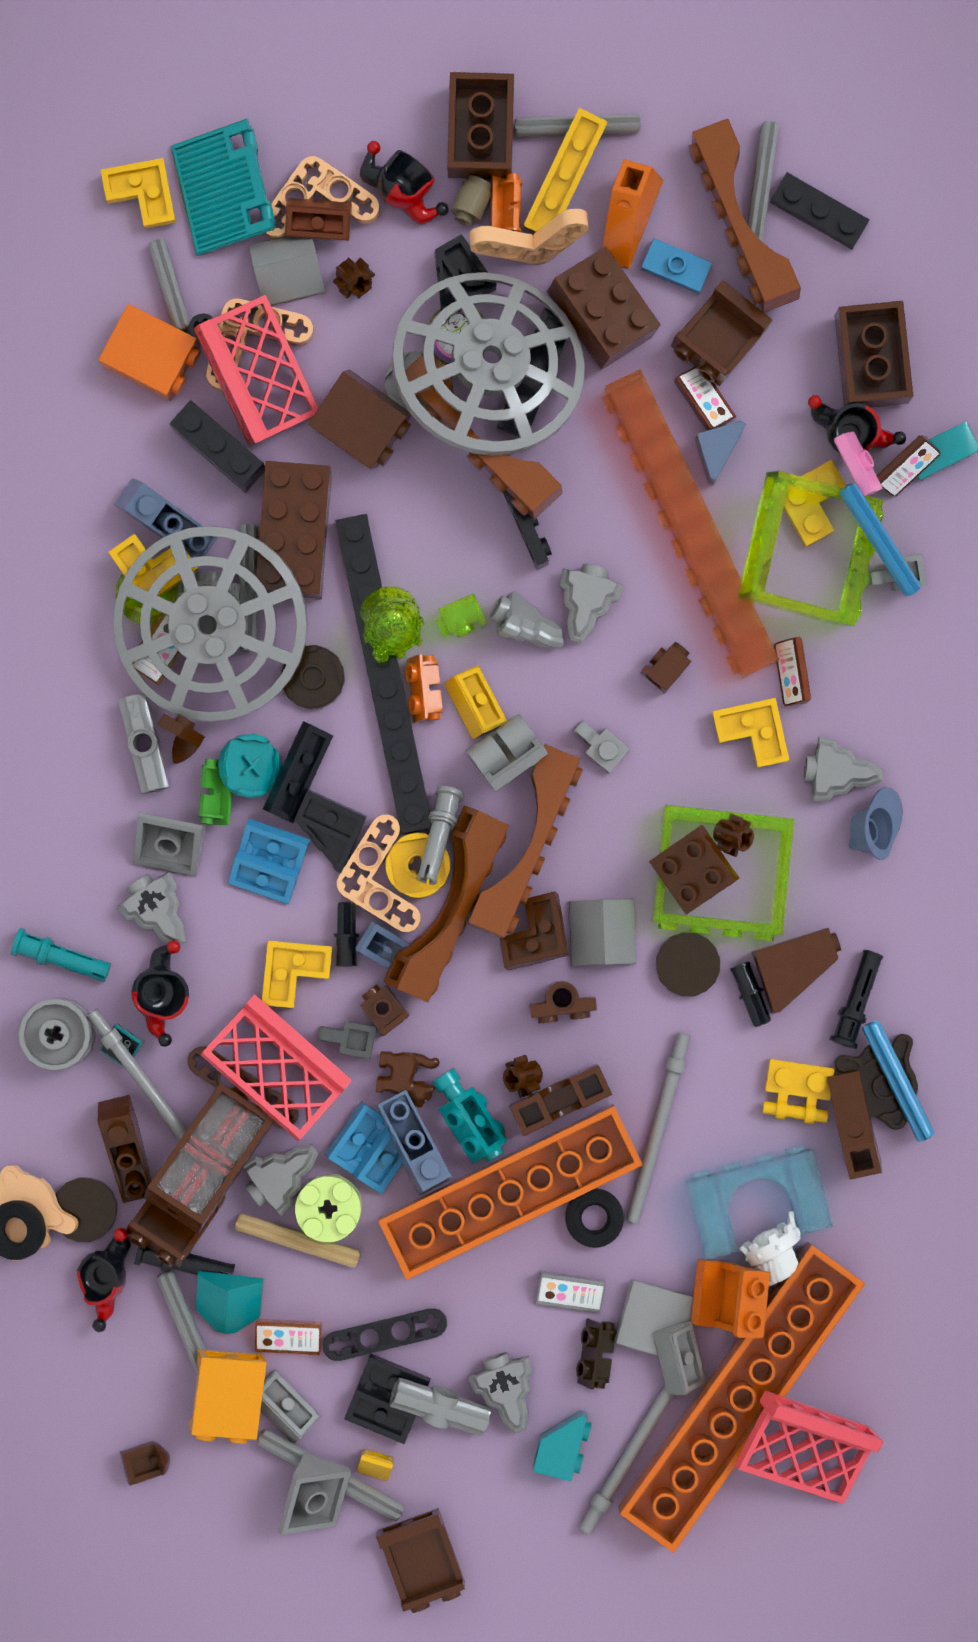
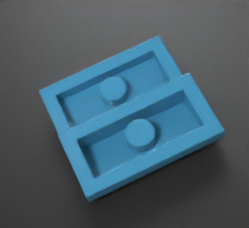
(268, 861)
(366, 1149)

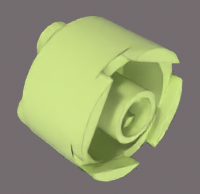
(317, 1223)

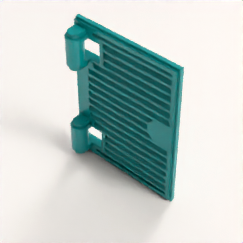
(222, 187)

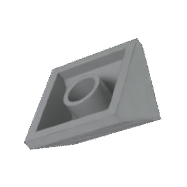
(287, 269)
(168, 844)
(602, 932)
(314, 1495)

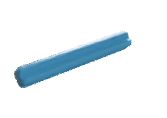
(880, 539)
(898, 1081)

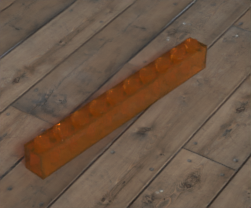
(690, 524)

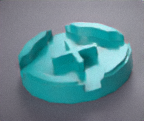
(249, 765)

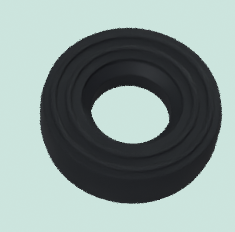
(35, 1229)
(600, 1237)

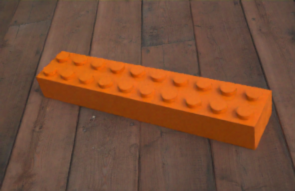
(720, 1419)

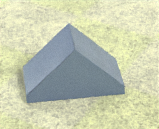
(716, 446)
(380, 945)

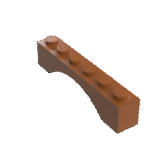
(768, 272)
(524, 480)
(475, 845)
(498, 904)

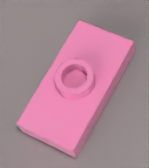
(858, 463)

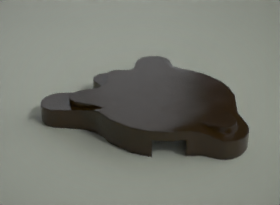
(878, 1093)

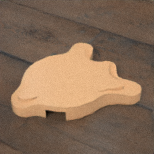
(22, 1186)

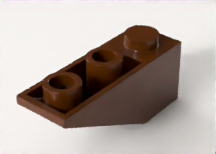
(854, 1125)
(124, 1147)

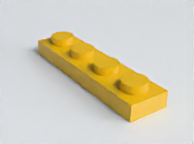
(566, 169)

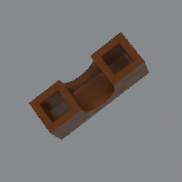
(560, 1099)

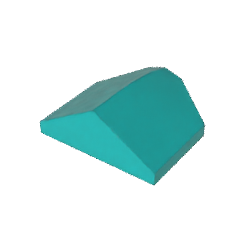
(228, 1300)

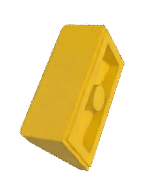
(475, 702)

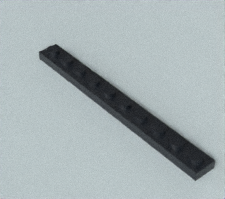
(385, 683)

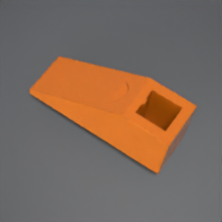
(630, 210)

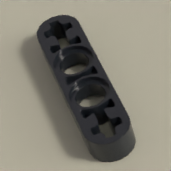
(384, 1331)

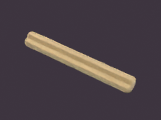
(297, 1240)

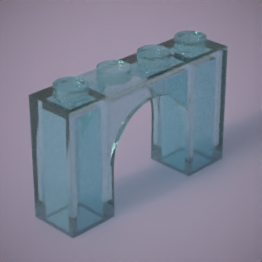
(712, 1195)

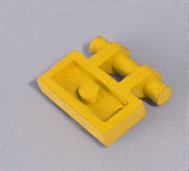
(798, 1080)

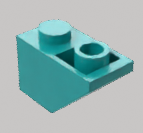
(559, 1447)

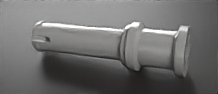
(442, 821)

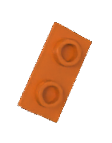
(506, 202)
(421, 673)

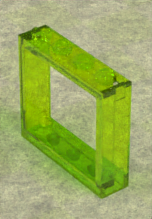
(763, 545)
(730, 927)

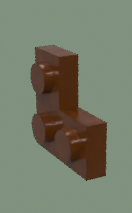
(544, 938)

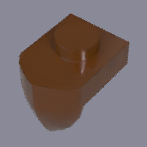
(186, 740)
(145, 1462)

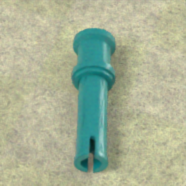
(46, 951)

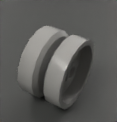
(38, 1038)

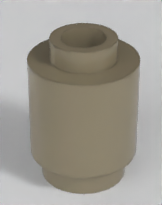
(471, 200)

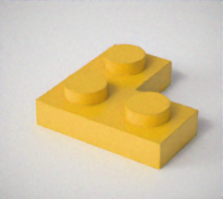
(146, 182)
(805, 509)
(128, 552)
(760, 723)
(288, 961)

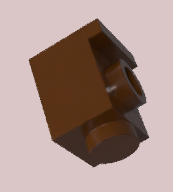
(667, 666)
(392, 1018)

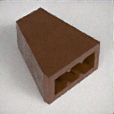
(794, 965)

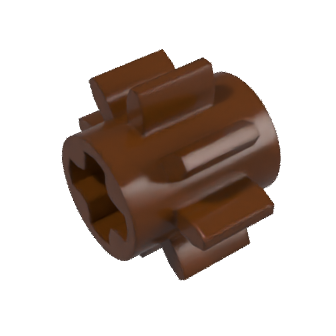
(353, 278)
(733, 835)
(522, 1076)

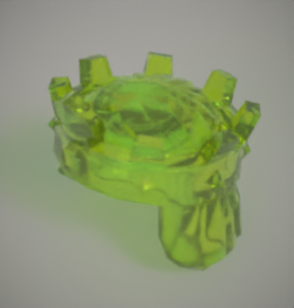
(391, 622)

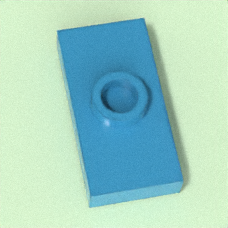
(676, 266)

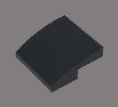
(372, 1396)

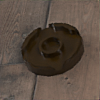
(317, 679)
(688, 964)
(91, 1204)

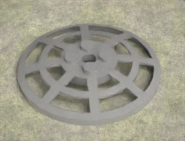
(487, 377)
(230, 620)

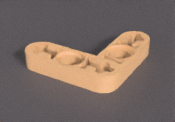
(321, 186)
(530, 248)
(230, 329)
(369, 886)

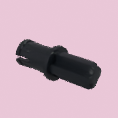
(346, 934)
(751, 994)

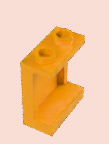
(228, 1395)

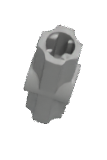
(137, 723)
(440, 1406)

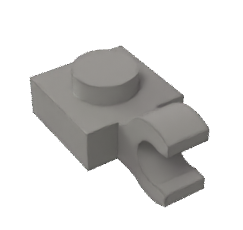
(916, 565)
(604, 748)

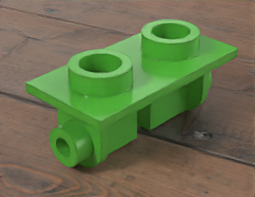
(216, 806)

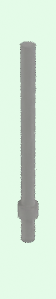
(112, 1039)
(675, 1067)
(602, 1501)

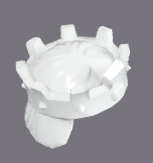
(774, 1251)

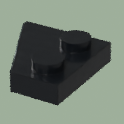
(457, 259)
(330, 826)

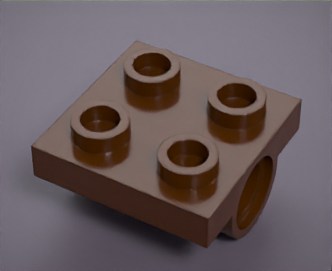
(694, 869)
(577, 1007)

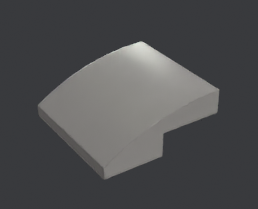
(649, 1310)

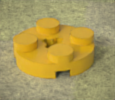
(398, 869)

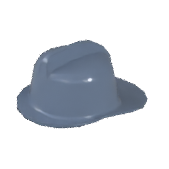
(877, 826)

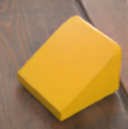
(375, 1464)

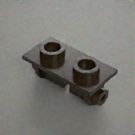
(591, 1368)

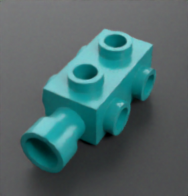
(469, 1119)

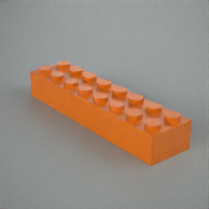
(509, 1191)

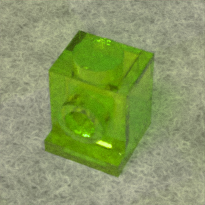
(460, 617)

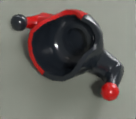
(402, 183)
(855, 418)
(160, 992)
(104, 1277)

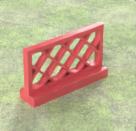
(231, 381)
(292, 1045)
(812, 1421)

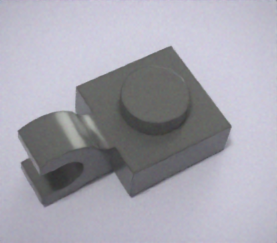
(354, 1039)

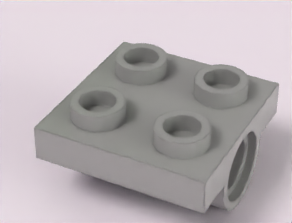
(506, 752)

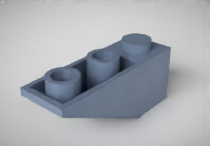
(161, 516)
(413, 1143)

